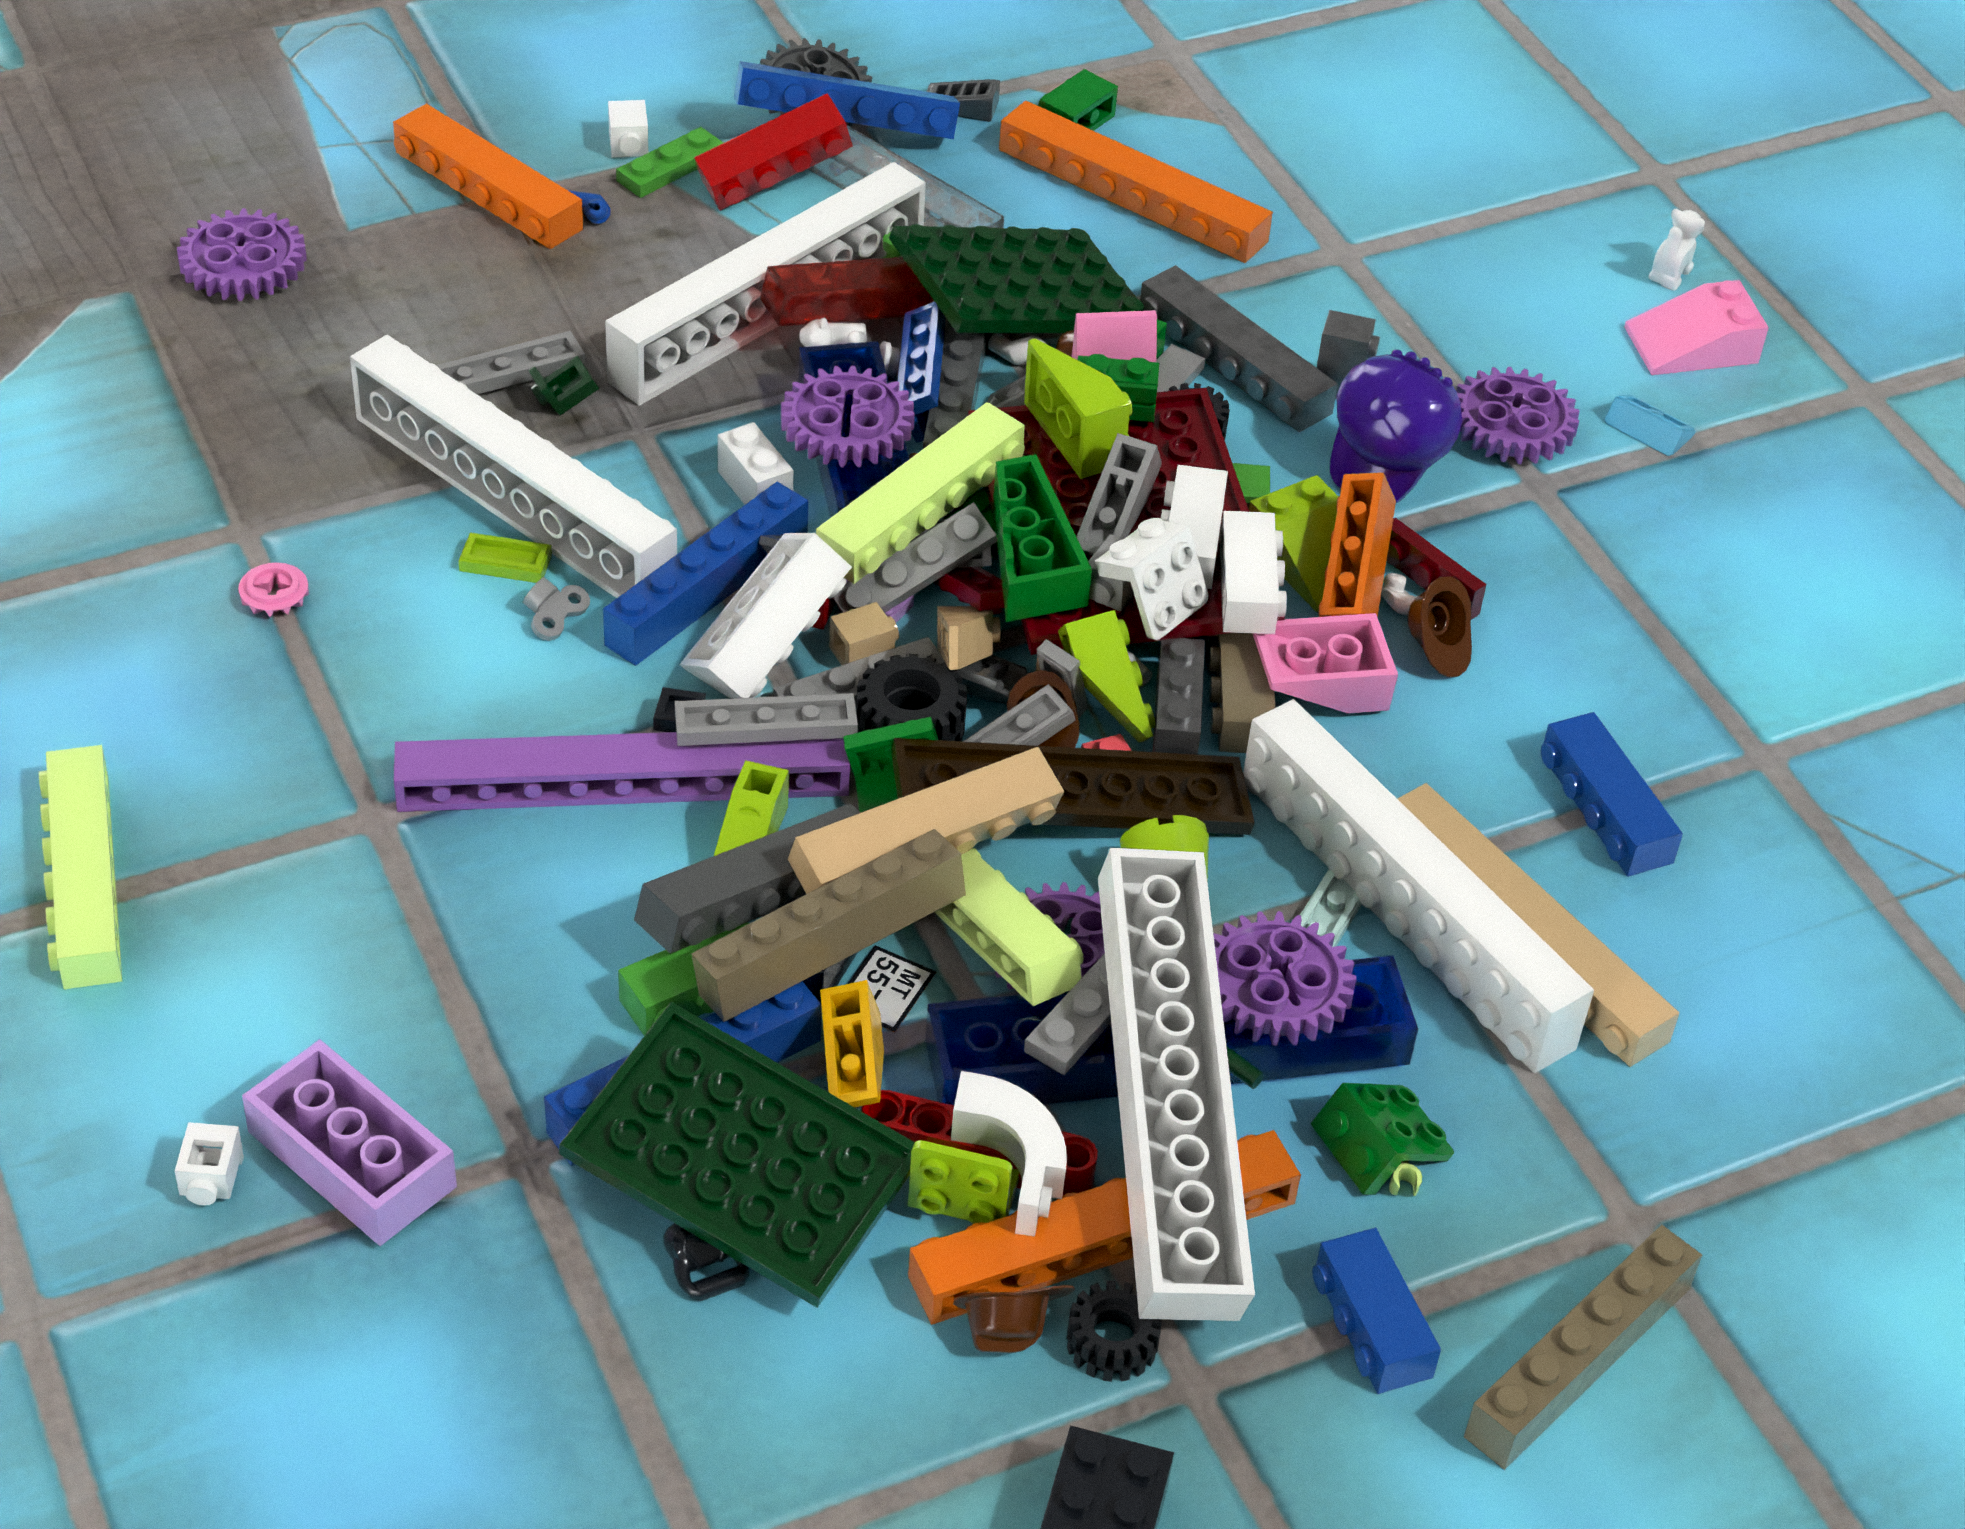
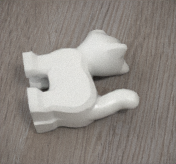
(1677, 251)
(820, 333)

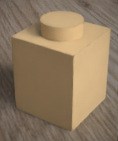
(861, 633)

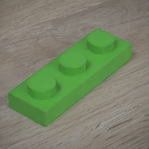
(665, 163)

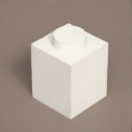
(628, 128)

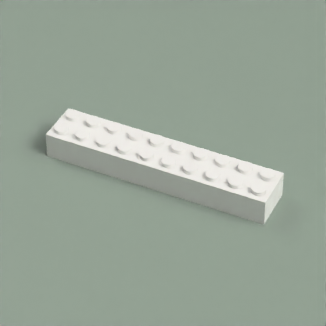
(720, 303)
(508, 468)
(1417, 887)
(1174, 1088)

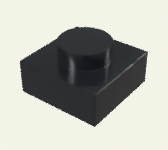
(665, 711)

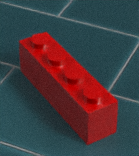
(773, 151)

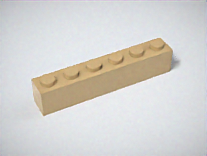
(962, 809)

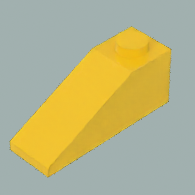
(853, 1043)

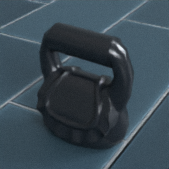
(693, 1253)

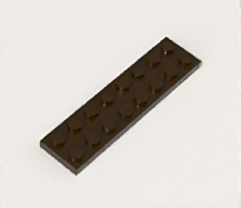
(1099, 784)

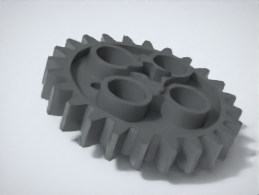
(816, 60)

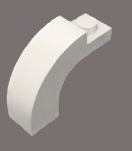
(1021, 1128)

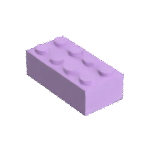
(350, 1142)

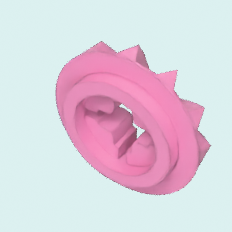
(262, 579)

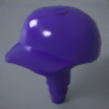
(1394, 420)

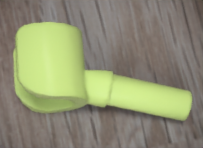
(1407, 1173)

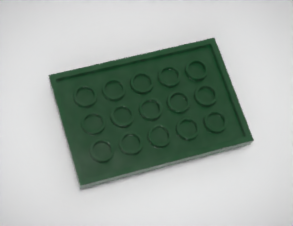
(1012, 276)
(741, 1153)

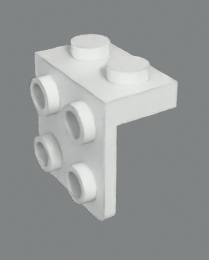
(1162, 573)

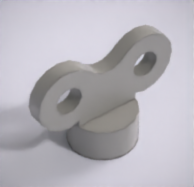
(554, 607)

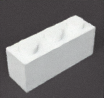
(1198, 501)
(1251, 572)

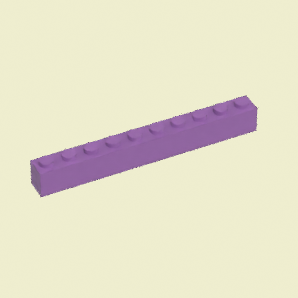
(600, 770)

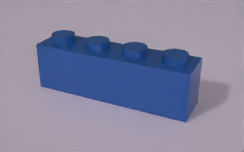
(1611, 794)

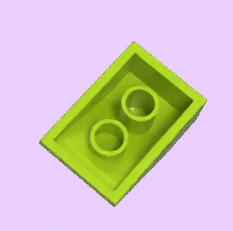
(1075, 406)
(1307, 518)

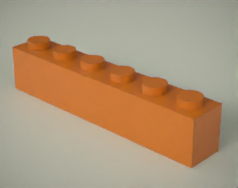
(488, 176)

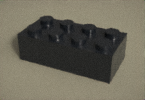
(1107, 1483)

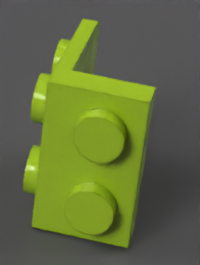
(960, 1183)

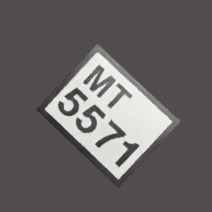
(894, 984)

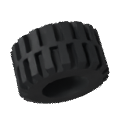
(911, 691)

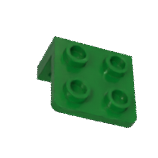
(872, 759)
(1377, 1129)

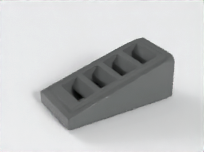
(976, 97)

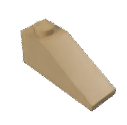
(965, 634)

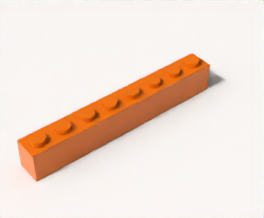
(1135, 181)
(1078, 1236)

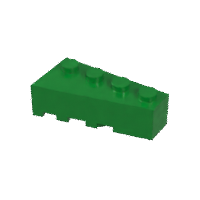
(1037, 547)

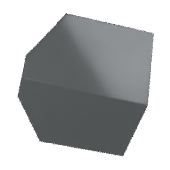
(991, 678)

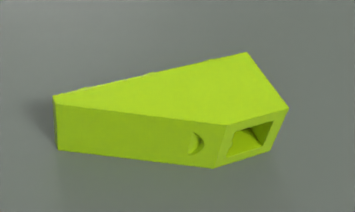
(1107, 670)
(754, 805)

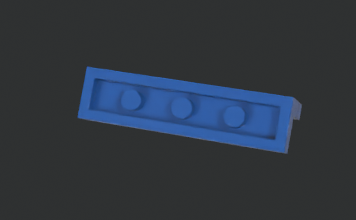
(922, 362)

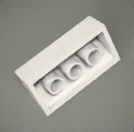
(767, 615)

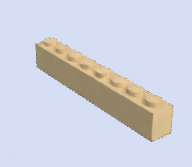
(1623, 1008)

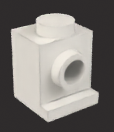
(208, 1172)

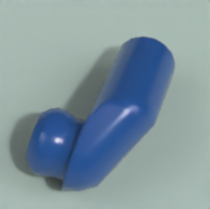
(594, 207)

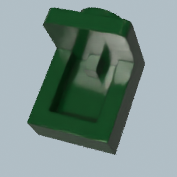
(564, 386)

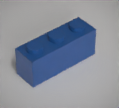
(1376, 1311)

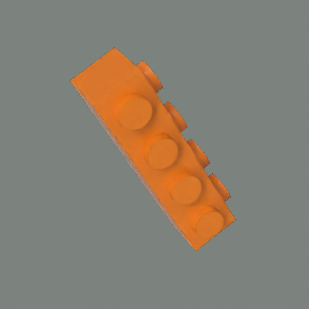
(1358, 546)

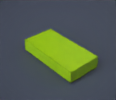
(505, 557)

